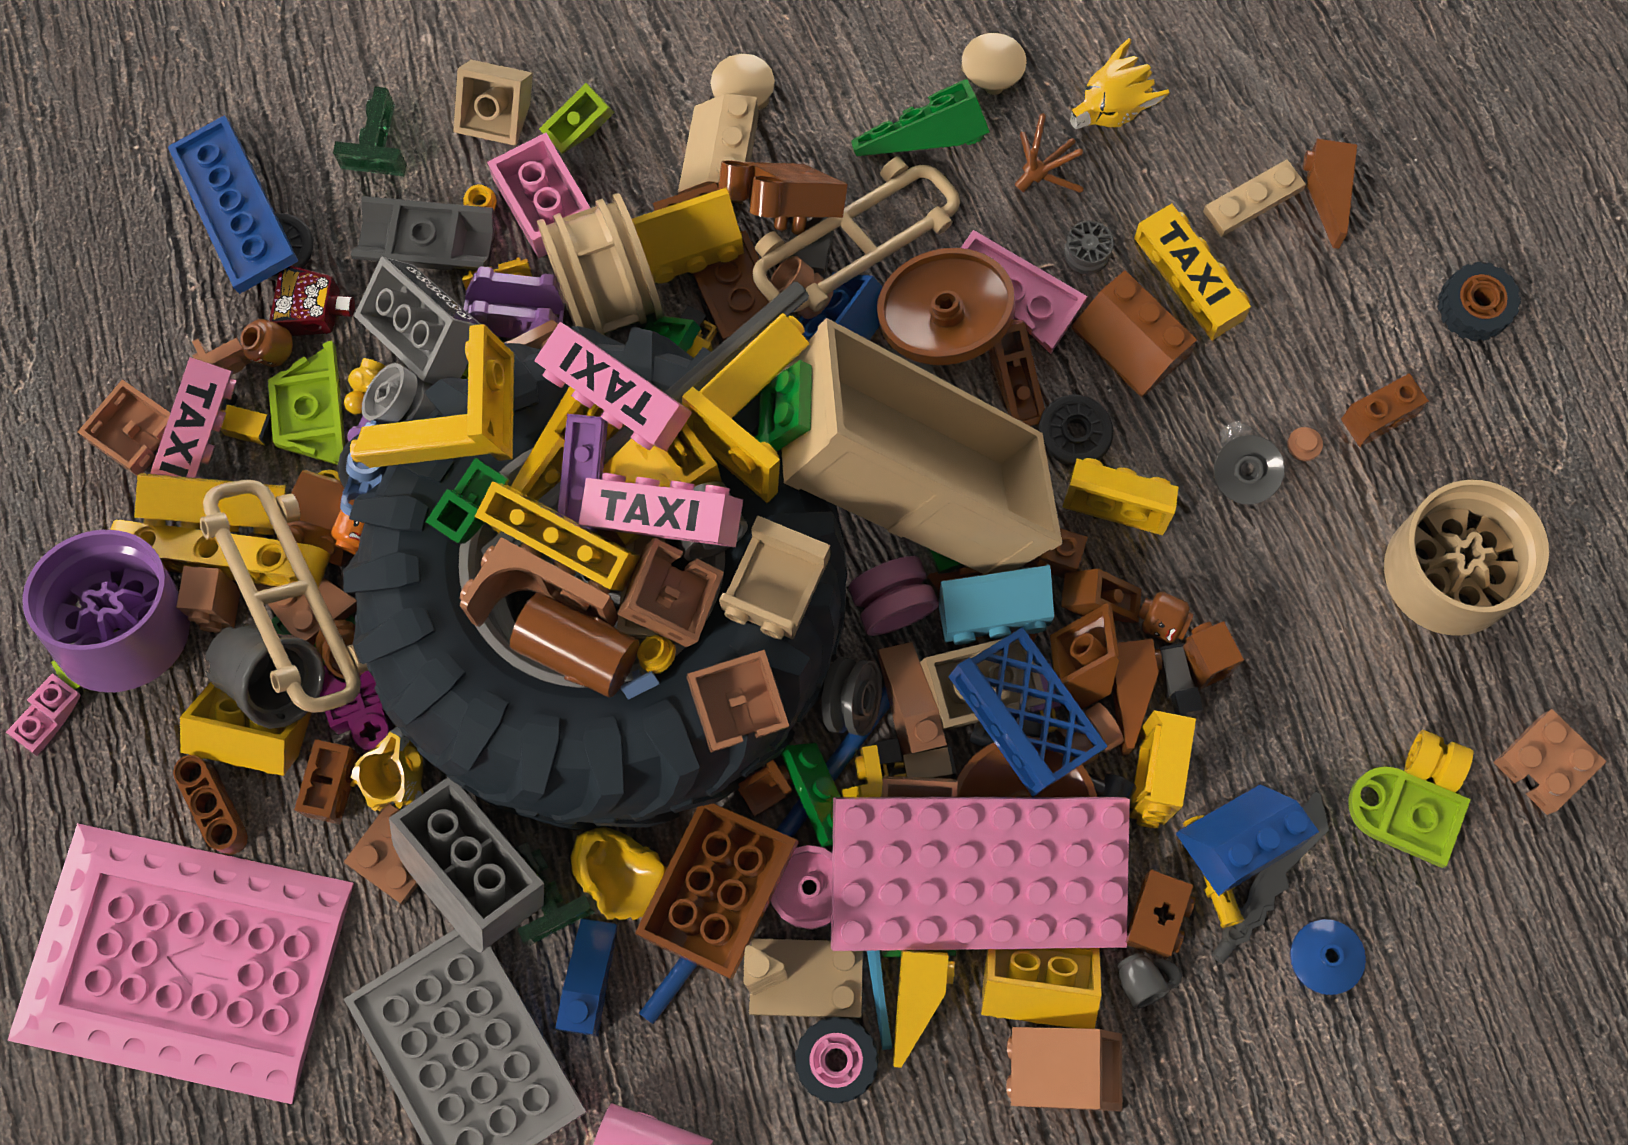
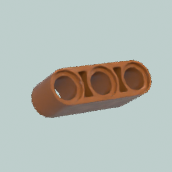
(196, 796)

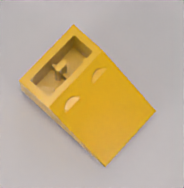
(682, 462)

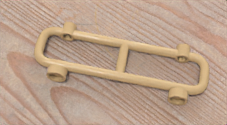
(897, 176)
(281, 511)

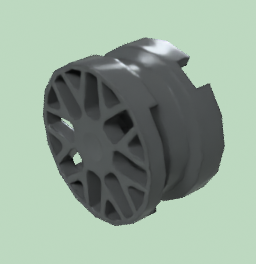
(1087, 247)

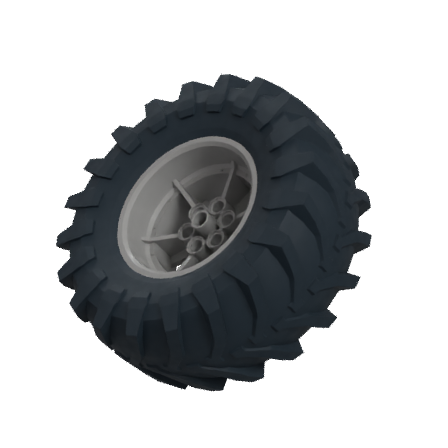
(520, 728)

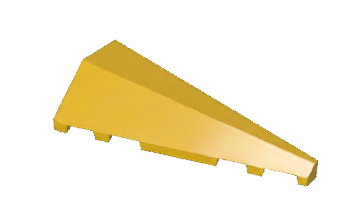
(544, 464)

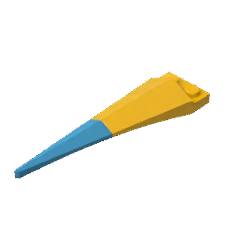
(869, 769)

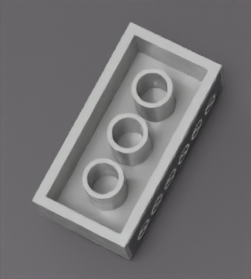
(416, 320)

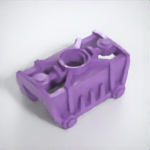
(513, 302)

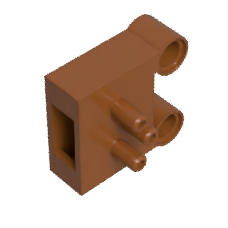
(784, 191)

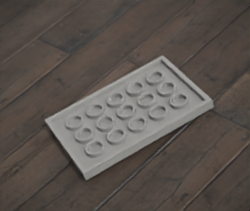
(464, 1049)

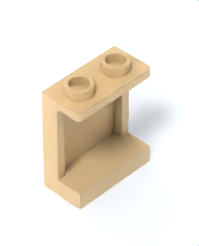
(775, 579)

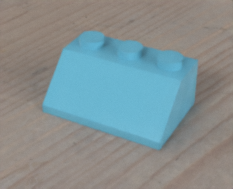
(996, 604)

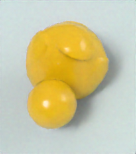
(359, 381)

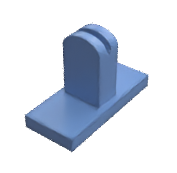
(639, 683)

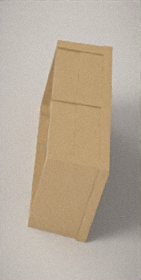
(921, 457)

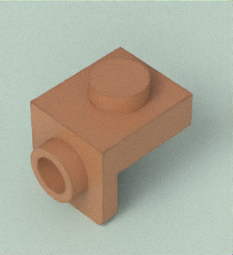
(227, 356)

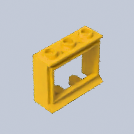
(1162, 768)

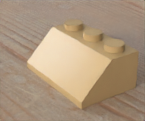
(718, 132)

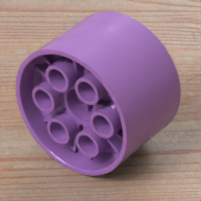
(86, 572)

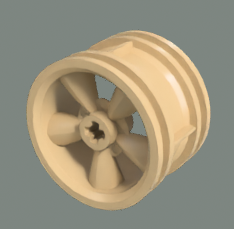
(601, 267)

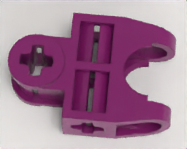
(359, 716)

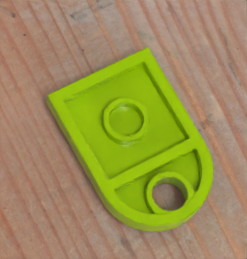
(1409, 814)

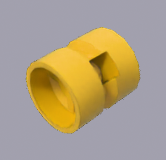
(1442, 762)

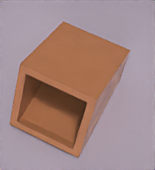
(1065, 1068)

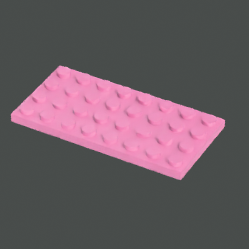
(979, 873)

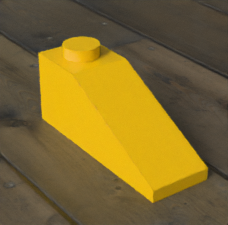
(919, 994)

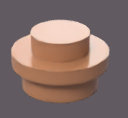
(1305, 444)

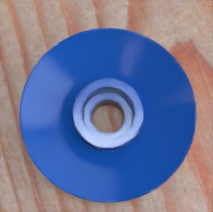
(1315, 970)

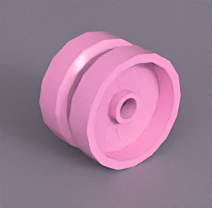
(893, 595)
(789, 899)

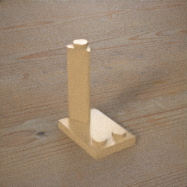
(802, 979)

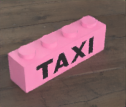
(613, 387)
(193, 420)
(661, 511)

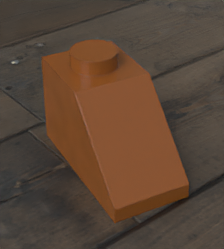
(1093, 588)

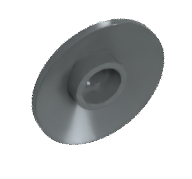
(1266, 473)

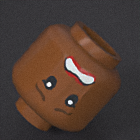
(266, 342)
(1165, 617)

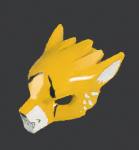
(1117, 89)
(390, 772)

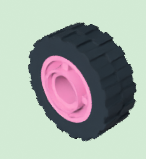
(812, 1060)

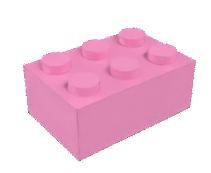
(536, 187)

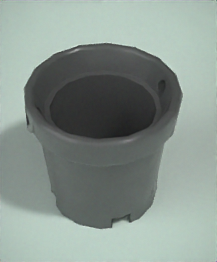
(243, 669)

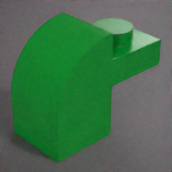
(457, 508)

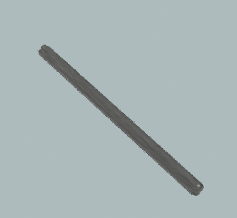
(698, 376)

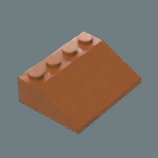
(716, 889)

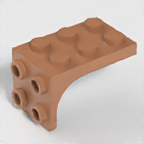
(515, 568)

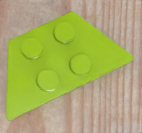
(309, 407)

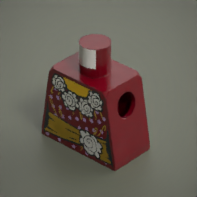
(308, 302)

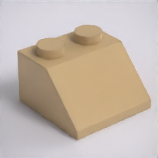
(491, 101)

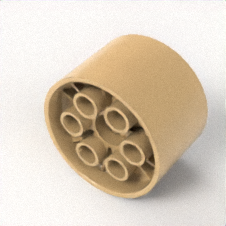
(1503, 524)

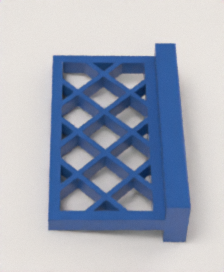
(1000, 720)

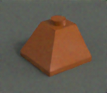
(1087, 656)

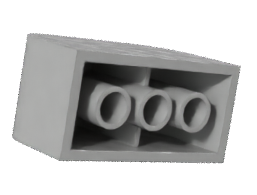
(465, 865)

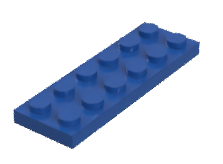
(232, 204)

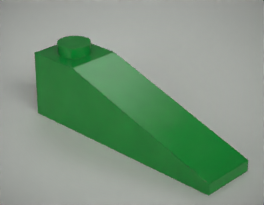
(947, 121)

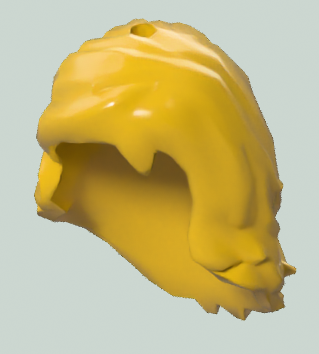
(616, 872)

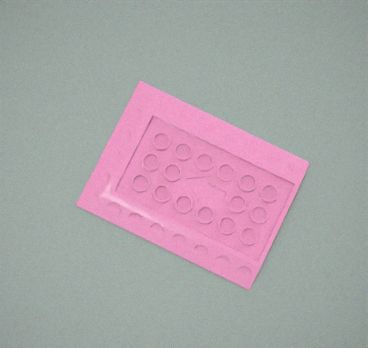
(182, 963)

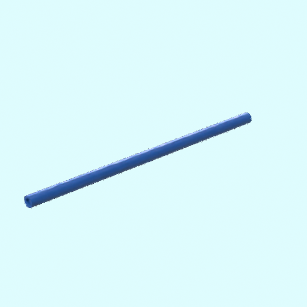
(789, 827)

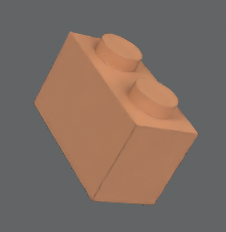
(208, 598)

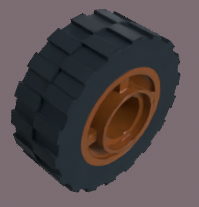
(1489, 285)

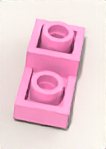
(48, 712)

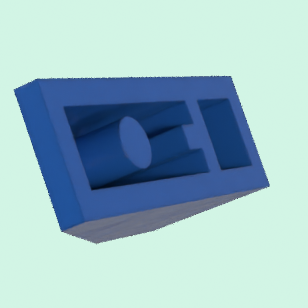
(587, 978)

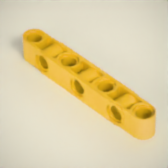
(190, 548)

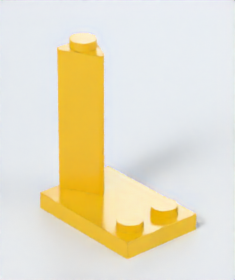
(734, 388)
(481, 431)

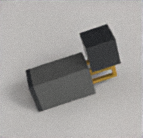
(1178, 682)

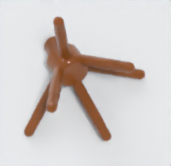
(1036, 169)

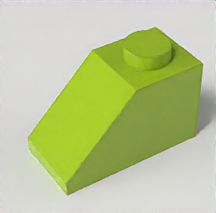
(577, 119)

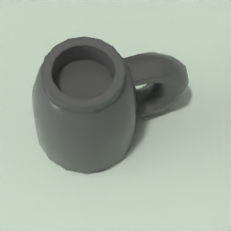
(1143, 980)

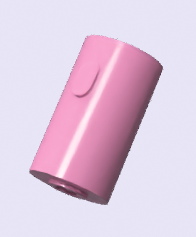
(629, 1127)

